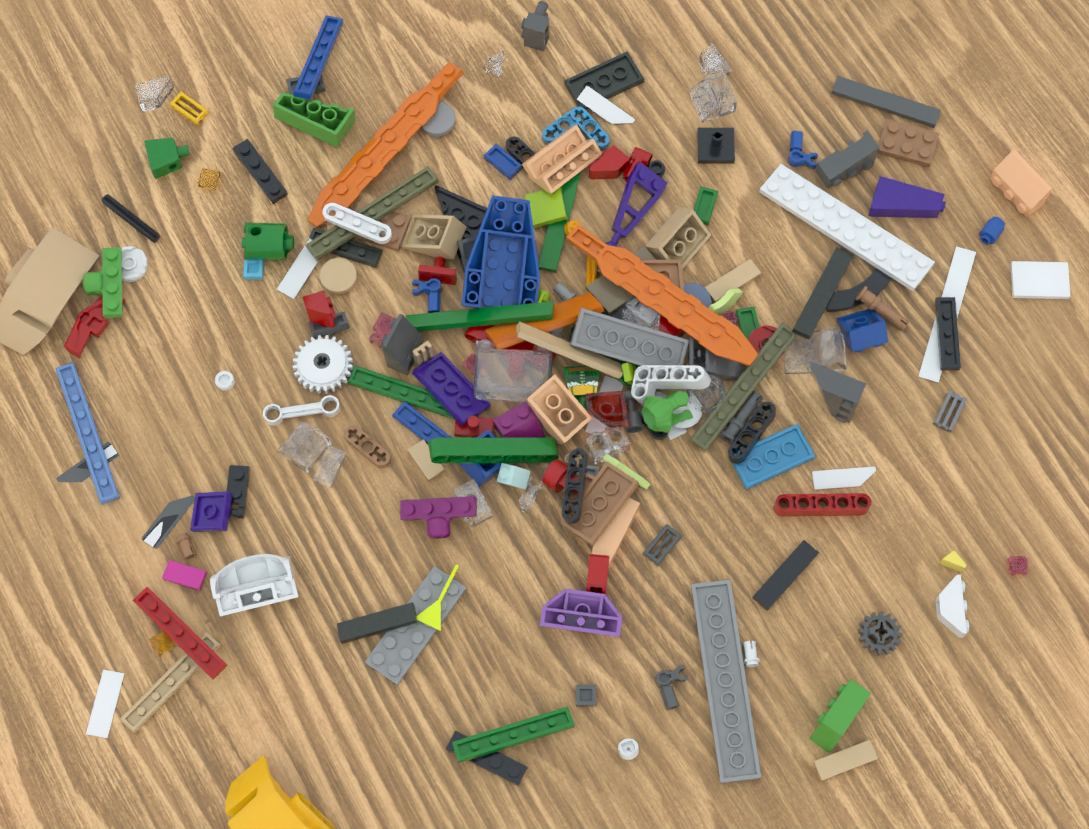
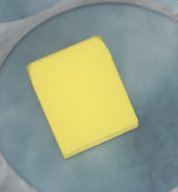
(953, 562)

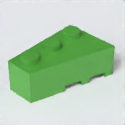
(840, 715)

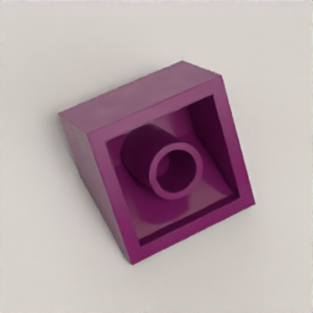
(519, 423)

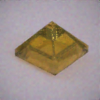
(162, 643)

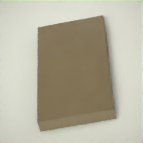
(610, 295)

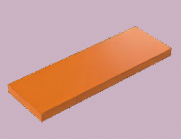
(564, 314)

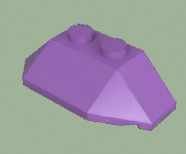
(582, 612)

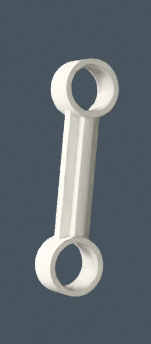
(301, 410)

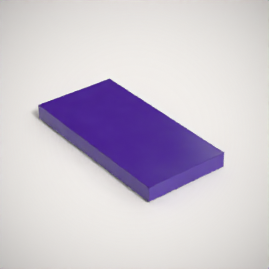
(450, 388)

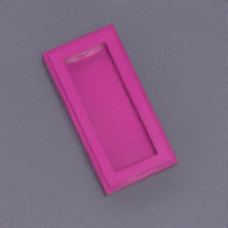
(184, 575)

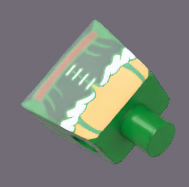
(581, 381)

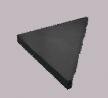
(464, 210)

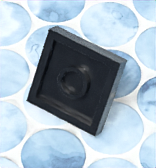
(716, 145)

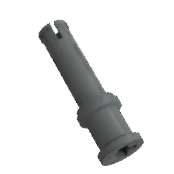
(737, 424)

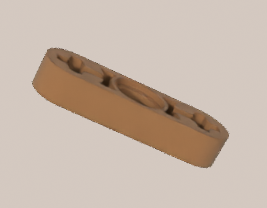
(360, 434)

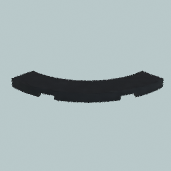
(846, 299)

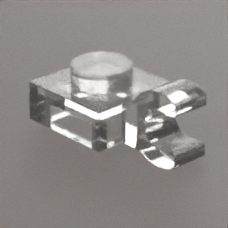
(527, 499)

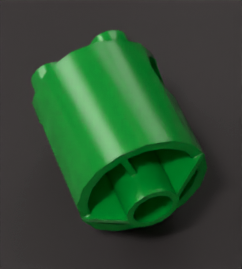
(267, 241)

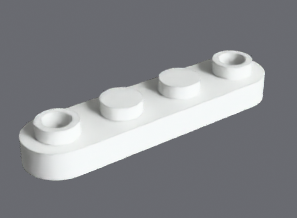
(357, 223)

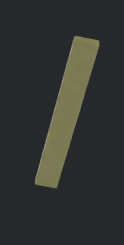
(375, 210)
(743, 387)

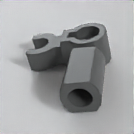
(663, 680)

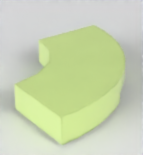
(726, 301)
(642, 482)

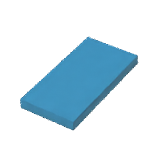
(774, 456)

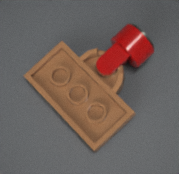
(601, 500)

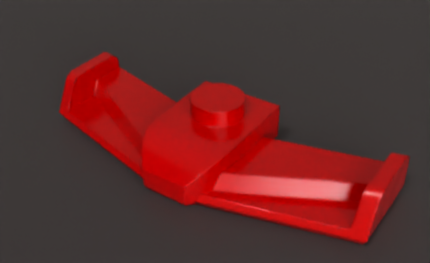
(87, 322)

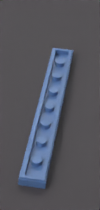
(87, 433)

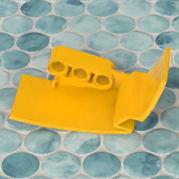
(260, 803)

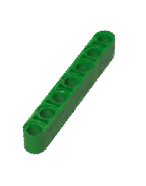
(493, 450)

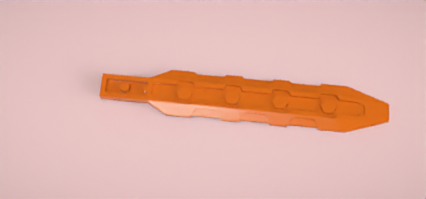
(385, 144)
(664, 297)

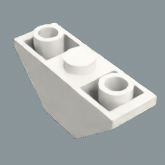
(952, 607)

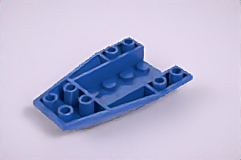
(503, 258)

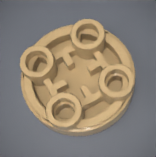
(338, 276)

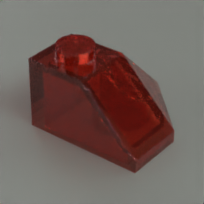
(608, 408)

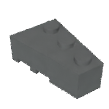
(848, 162)

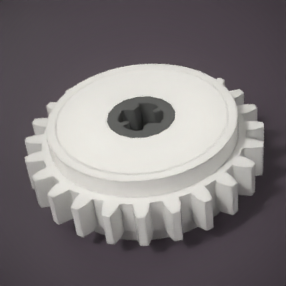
(324, 351)

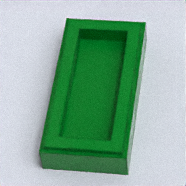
(705, 204)
(747, 320)

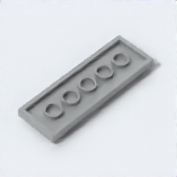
(627, 340)
(403, 645)

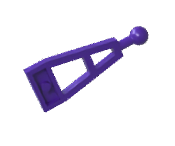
(650, 183)

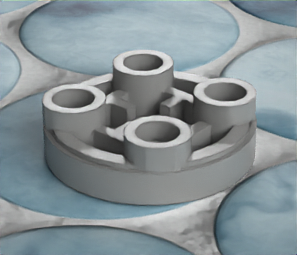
(441, 122)

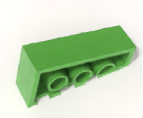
(314, 118)

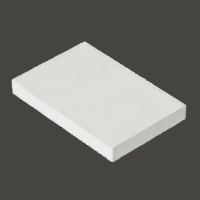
(1040, 280)

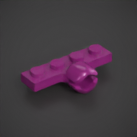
(438, 512)

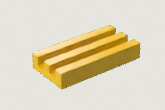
(200, 117)

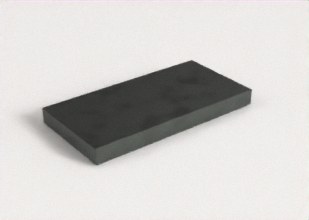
(606, 78)

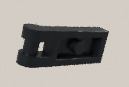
(238, 486)

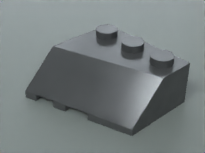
(838, 391)

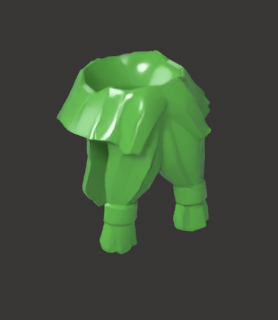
(659, 411)

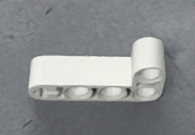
(694, 378)

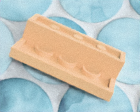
(561, 159)

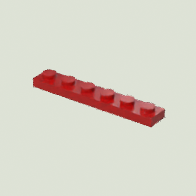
(180, 633)

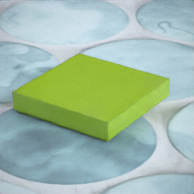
(546, 207)

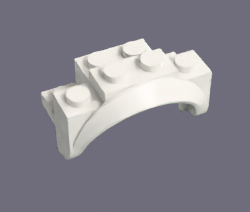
(254, 583)

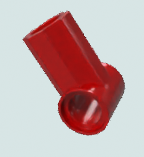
(637, 155)

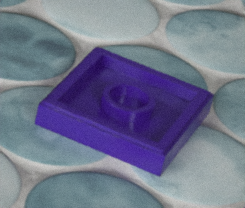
(211, 512)

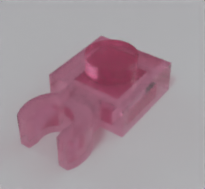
(381, 327)

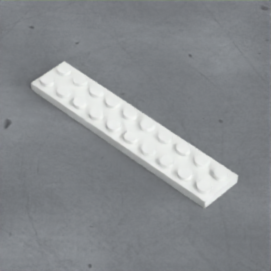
(847, 227)

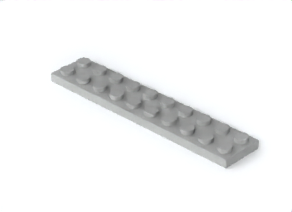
(725, 682)

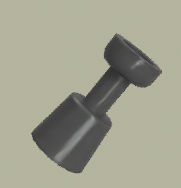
(635, 421)

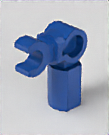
(796, 156)
(433, 289)

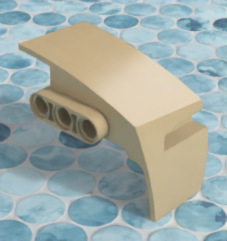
(41, 288)

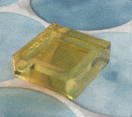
(209, 179)

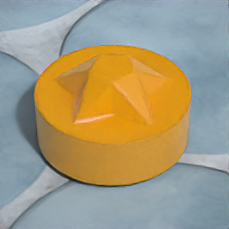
(570, 225)

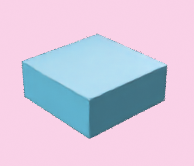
(253, 269)

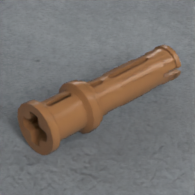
(874, 303)

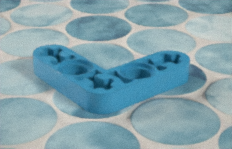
(571, 119)

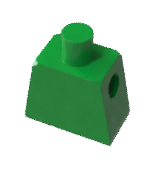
(165, 155)

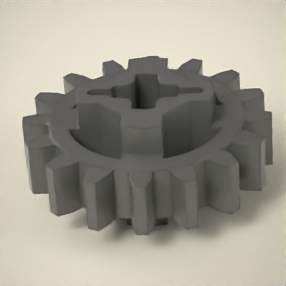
(878, 644)

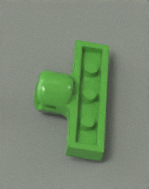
(108, 282)

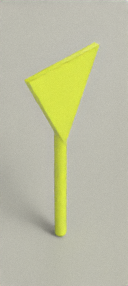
(432, 615)

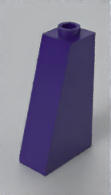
(905, 200)

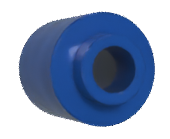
(992, 230)

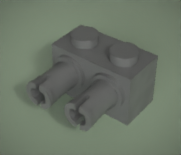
(536, 28)

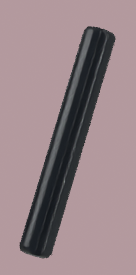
(130, 218)

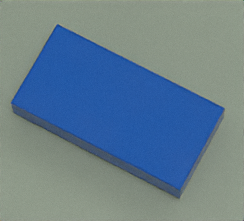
(503, 161)

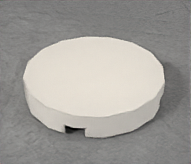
(133, 264)

